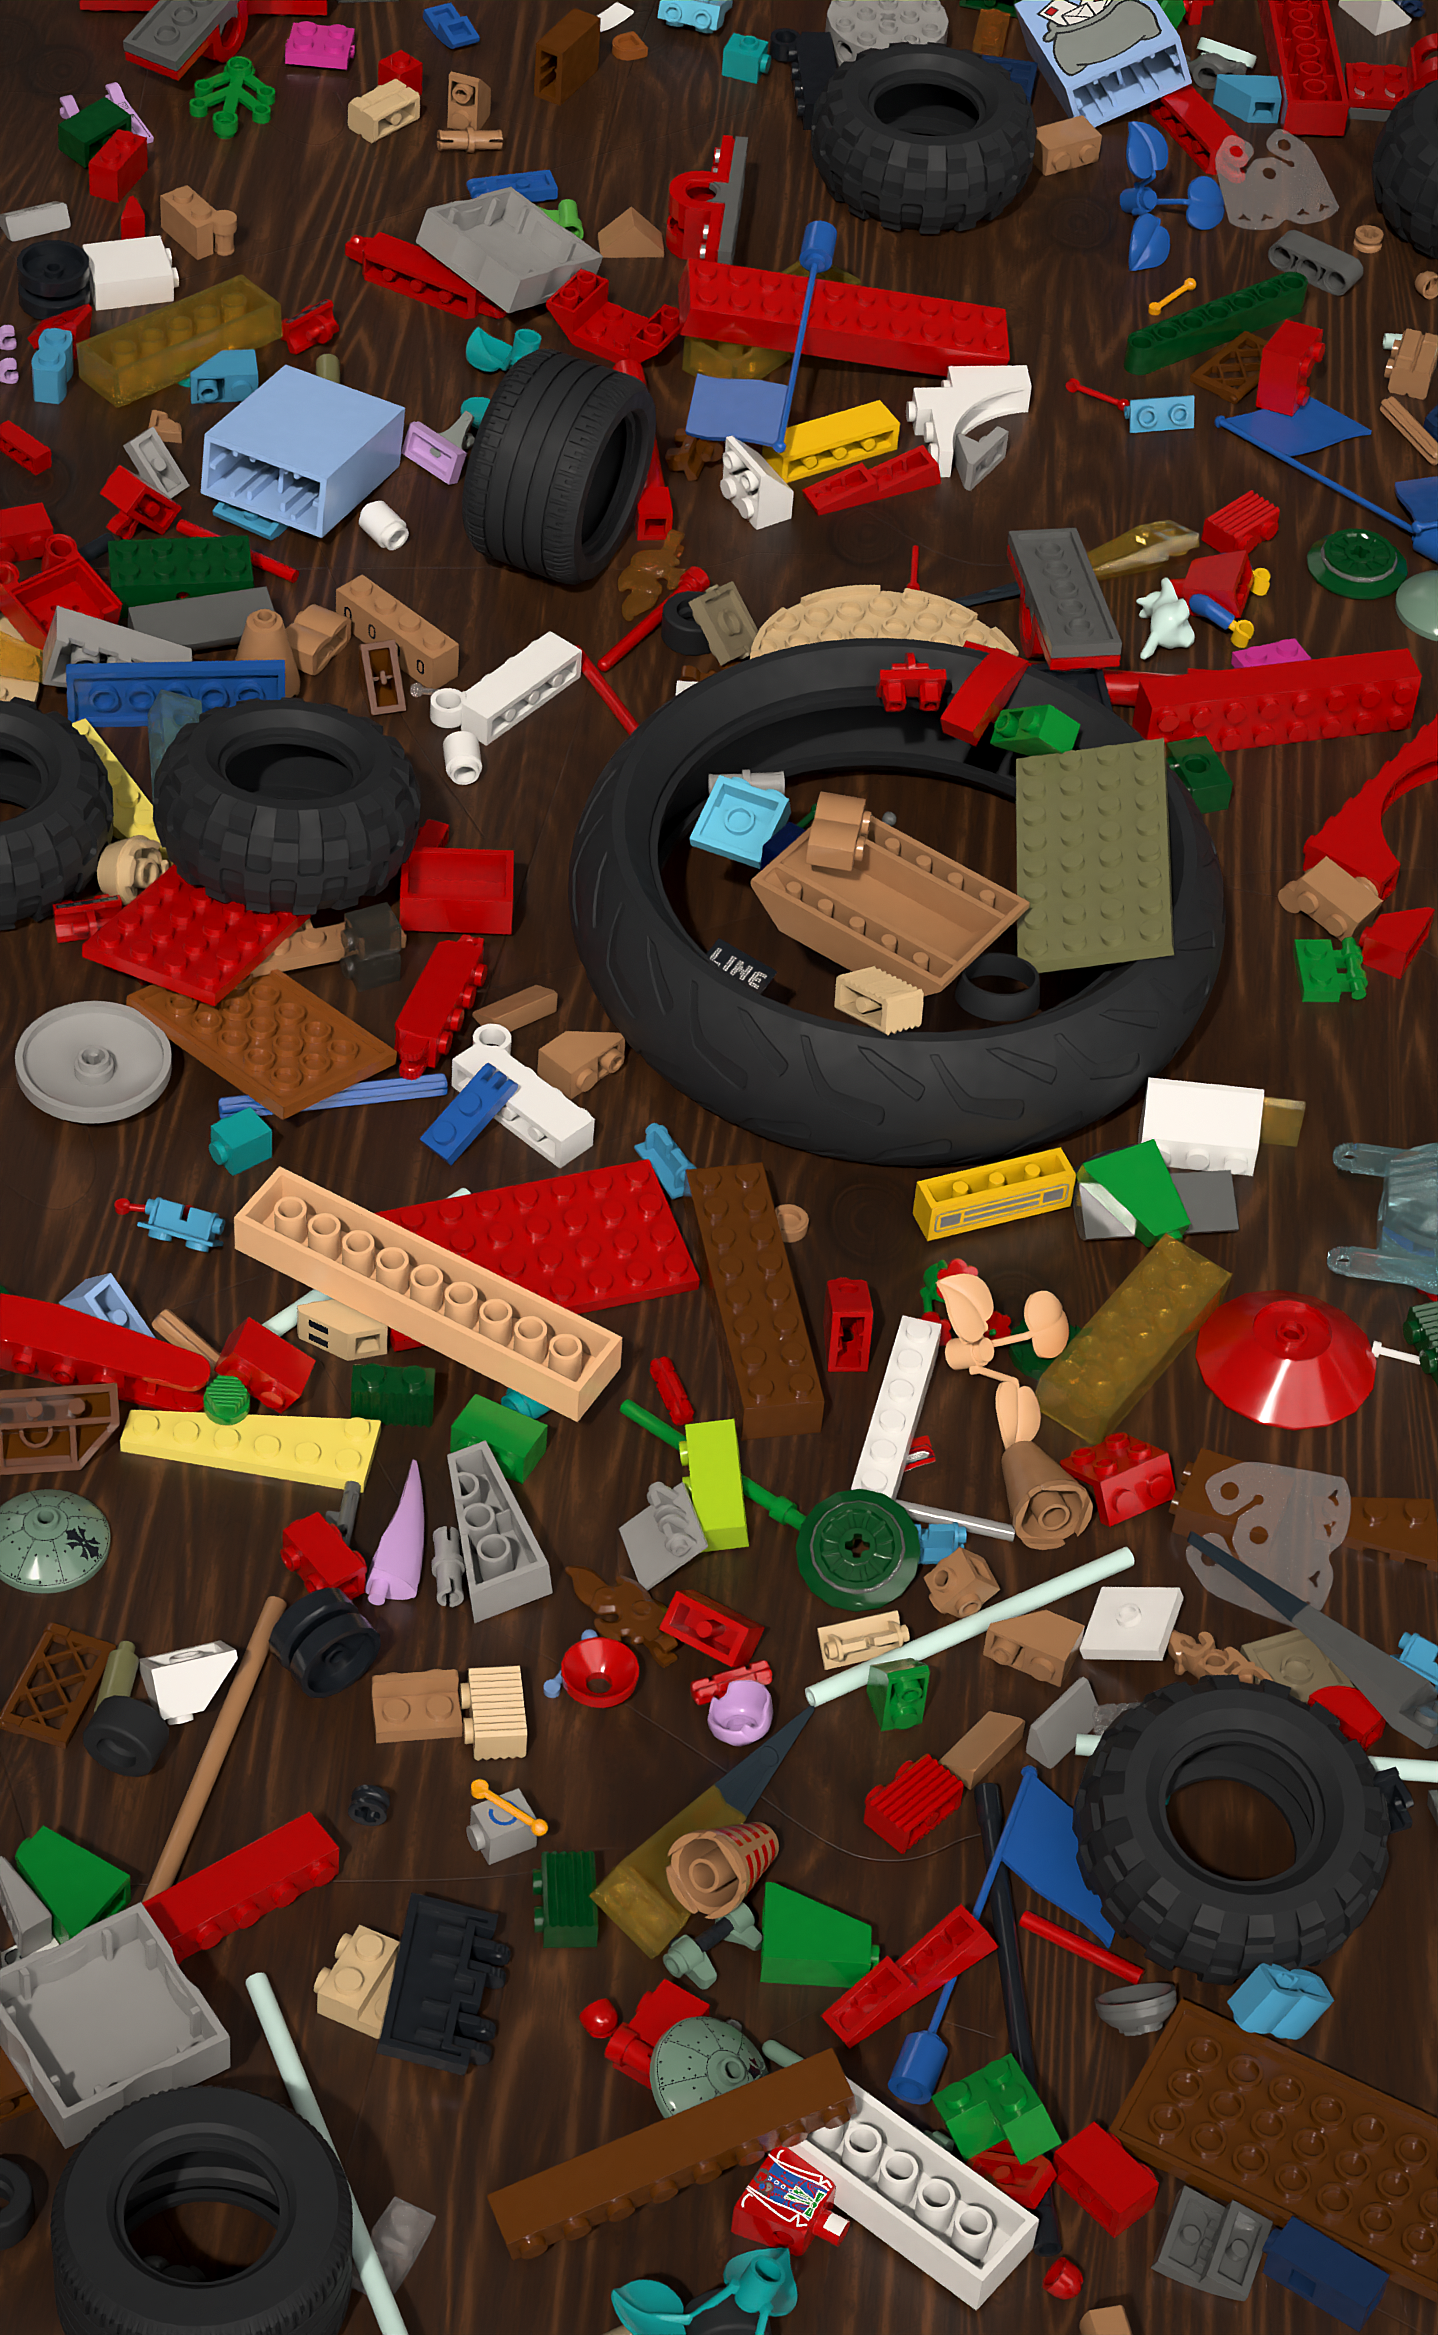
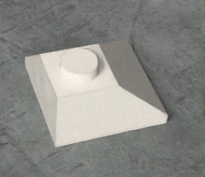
(186, 1679)

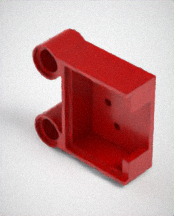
(64, 582)

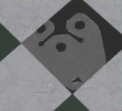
(1280, 197)
(1297, 1542)

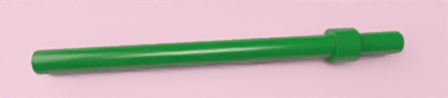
(779, 1508)

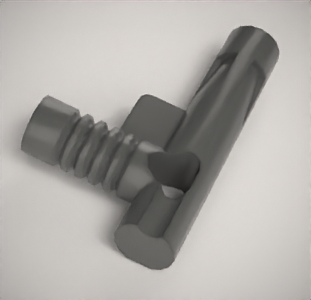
(346, 1517)

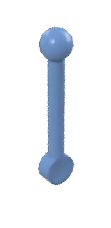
(552, 1687)

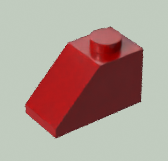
(1396, 940)

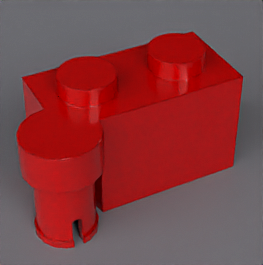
(657, 2012)

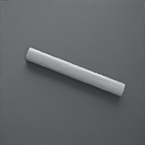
(973, 1524)

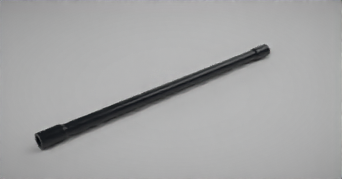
(990, 1821)

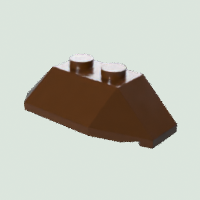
(55, 1427)

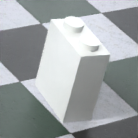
(131, 273)

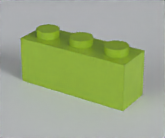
(716, 1482)

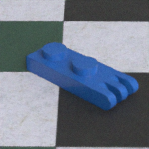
(534, 185)
(469, 1113)

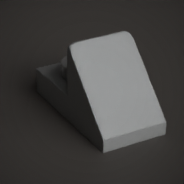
(978, 459)
(156, 463)

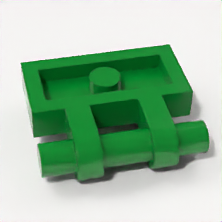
(1318, 965)

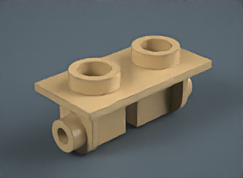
(861, 1639)

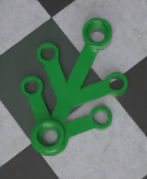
(237, 72)

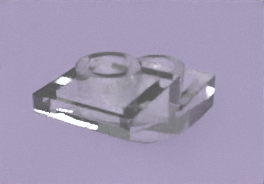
(397, 2241)

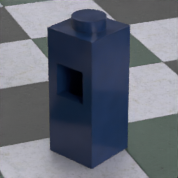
(1324, 2273)

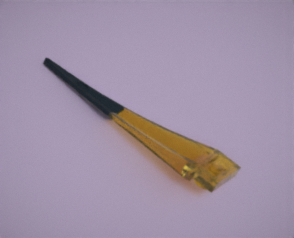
(1132, 552)
(638, 1888)

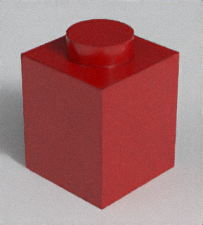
(401, 67)

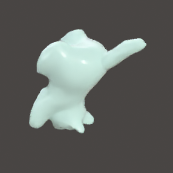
(1168, 620)

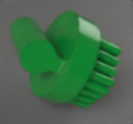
(226, 1400)

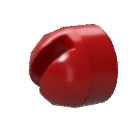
(600, 2019)
(1063, 2279)

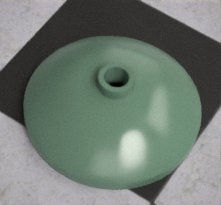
(1418, 604)

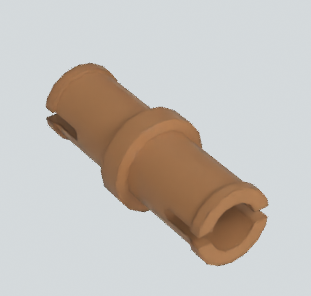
(469, 140)

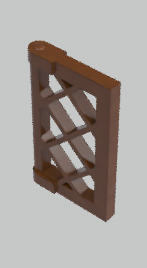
(1221, 385)
(34, 1725)

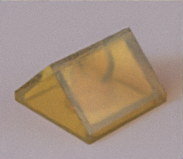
(1281, 1121)

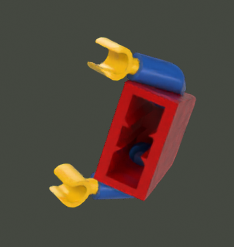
(1219, 590)

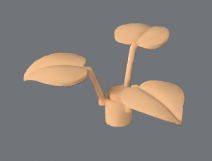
(968, 1308)

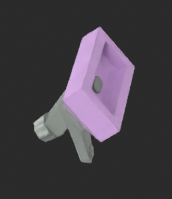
(440, 452)

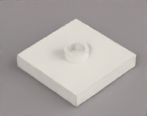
(1131, 1623)

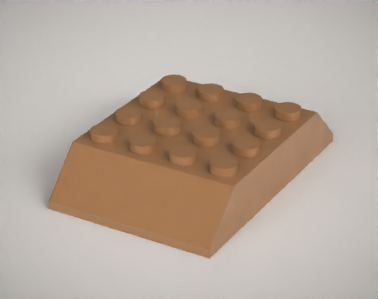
(894, 910)

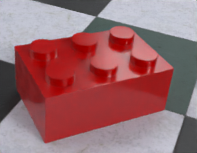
(457, 890)

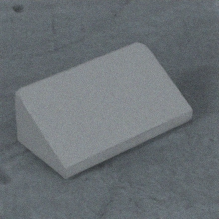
(35, 220)
(1056, 1729)

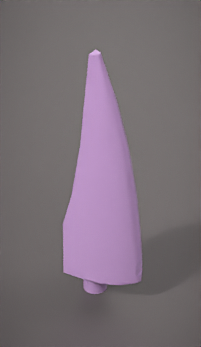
(399, 1558)

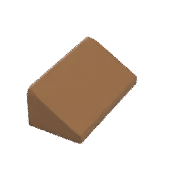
(519, 1008)
(983, 1747)

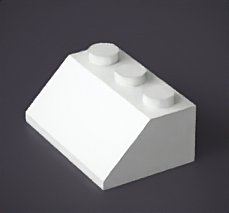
(1203, 1124)

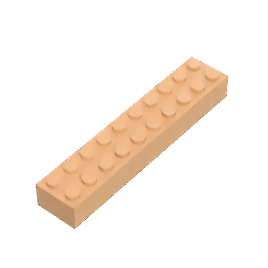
(428, 1293)

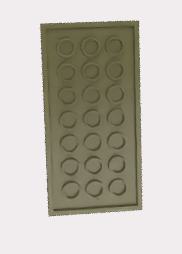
(1094, 856)

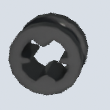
(369, 1805)

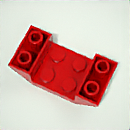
(607, 328)

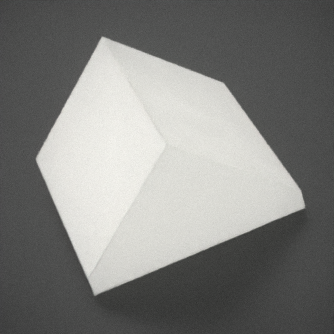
(1376, 15)

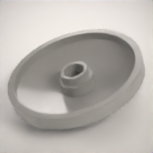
(93, 1062)

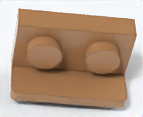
(416, 1706)

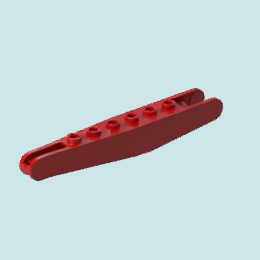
(84, 1350)

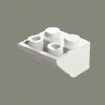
(754, 486)

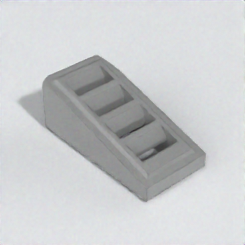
(24, 1912)

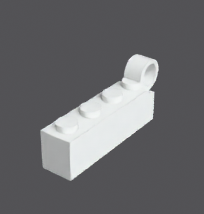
(510, 690)
(536, 1110)

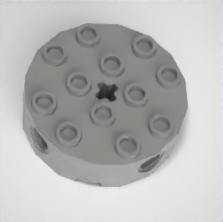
(876, 23)

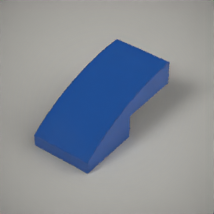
(449, 26)

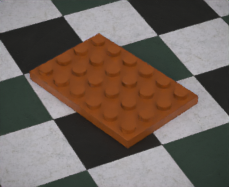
(269, 1040)

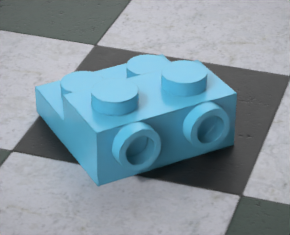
(703, 14)
(740, 820)

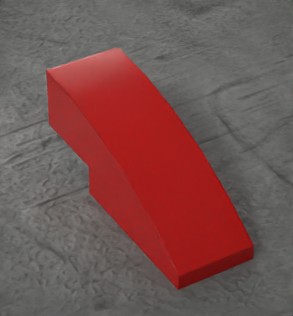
(983, 696)

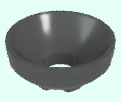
(1137, 2007)

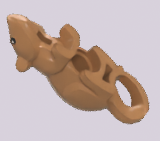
(1207, 1660)

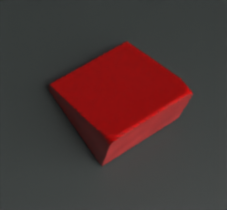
(132, 220)

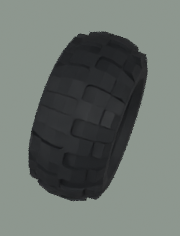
(923, 137)
(286, 805)
(69, 814)
(1274, 1747)

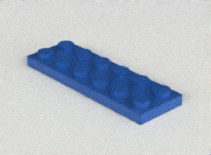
(126, 691)

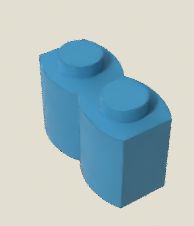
(52, 366)
(1280, 2001)

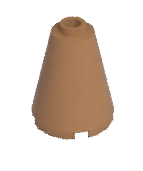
(267, 639)
(1043, 1497)

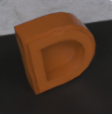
(629, 47)

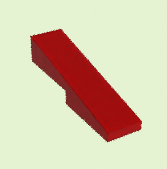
(860, 486)
(897, 1986)

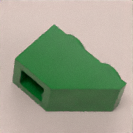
(1035, 730)
(898, 1692)

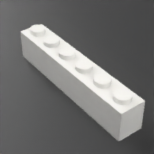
(898, 1407)

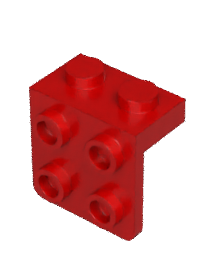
(1125, 1476)

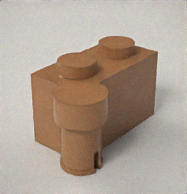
(197, 223)
(1331, 899)

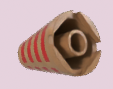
(720, 1866)

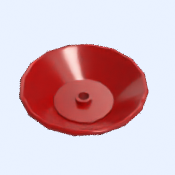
(1286, 1359)

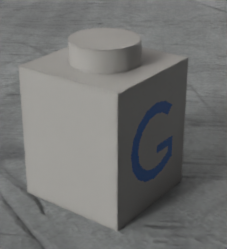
(499, 1832)

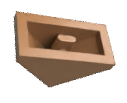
(630, 237)

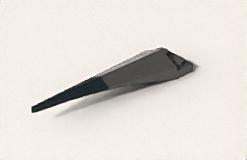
(1392, 1688)

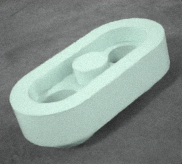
(1229, 53)

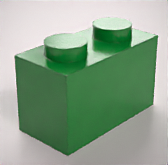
(511, 1436)

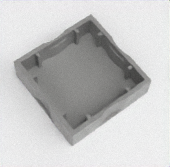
(505, 247)
(106, 2023)

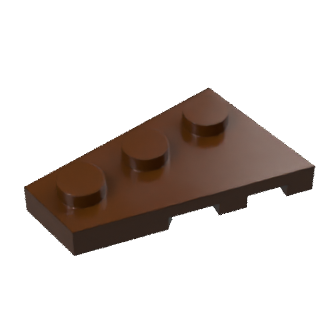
(1393, 1526)

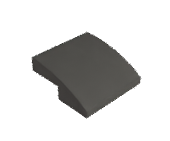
(1212, 2245)

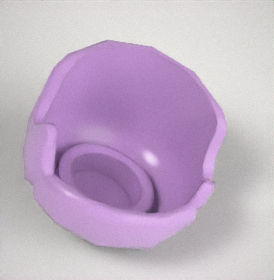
(741, 1713)

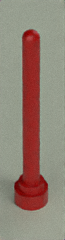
(691, 580)

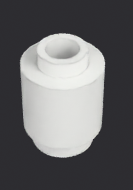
(383, 525)
(462, 757)

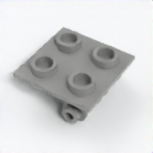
(663, 1534)

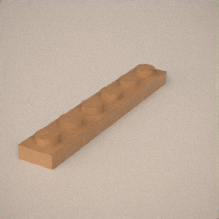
(307, 949)

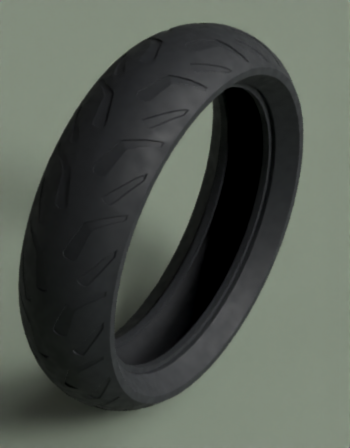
(826, 1080)

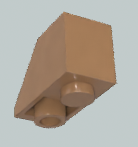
(467, 102)
(579, 1060)
(1036, 1644)

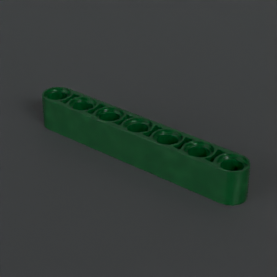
(1215, 323)

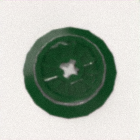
(1357, 564)
(880, 1572)

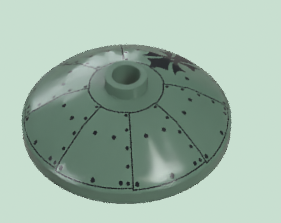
(56, 1553)
(692, 2063)

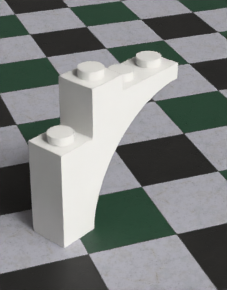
(964, 402)

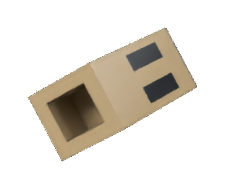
(341, 1330)

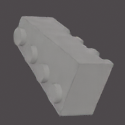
(87, 640)
(496, 1541)

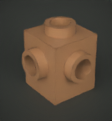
(961, 1583)

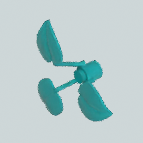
(490, 355)
(757, 2278)

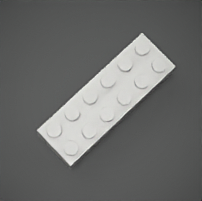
(921, 2199)

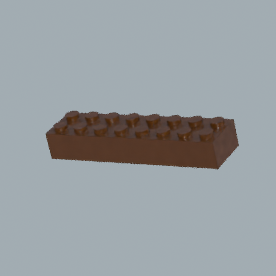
(752, 1302)

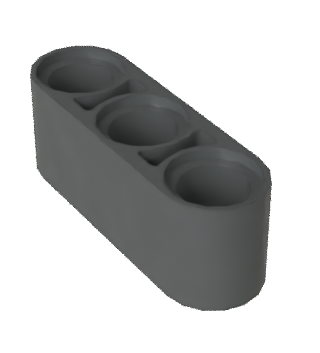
(1317, 261)

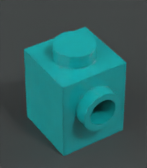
(745, 58)
(240, 1141)

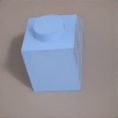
(106, 1300)

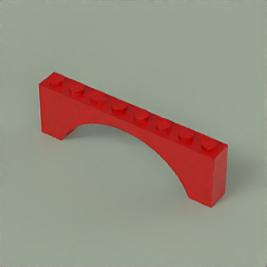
(1356, 835)

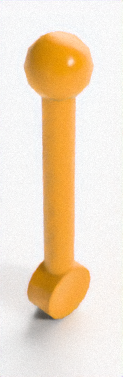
(1155, 308)
(480, 1789)

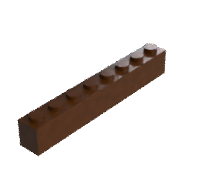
(672, 2155)

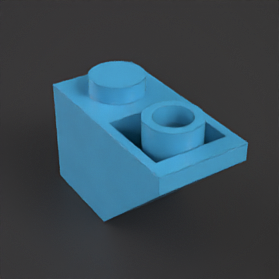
(1249, 97)
(225, 377)

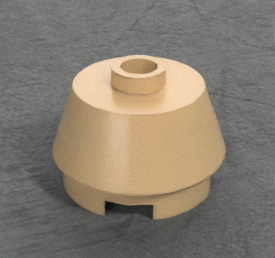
(130, 867)

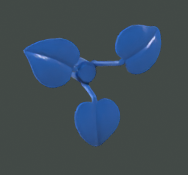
(1149, 241)

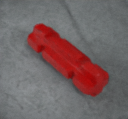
(671, 1391)
(704, 1689)

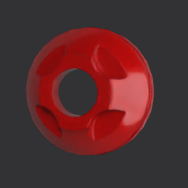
(603, 1660)

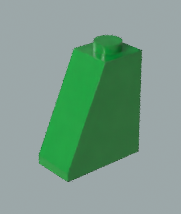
(1137, 1192)
(71, 1882)
(812, 1942)

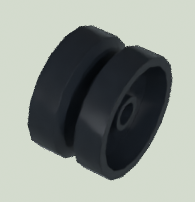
(52, 278)
(324, 1642)

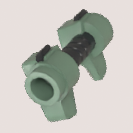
(690, 1957)

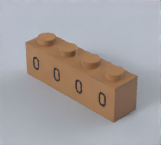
(378, 616)

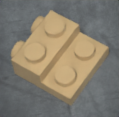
(359, 1981)

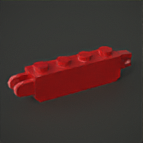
(1194, 126)
(418, 276)
(438, 1004)

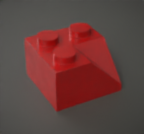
(1287, 365)

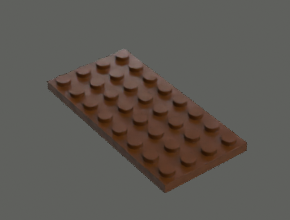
(1289, 2141)

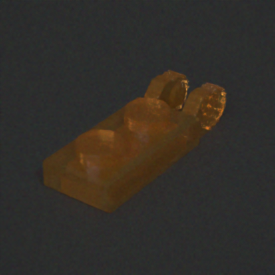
(991, 32)

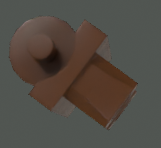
(692, 454)

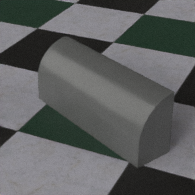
(201, 620)
(1205, 1197)

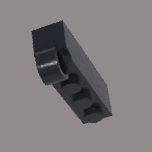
(810, 66)

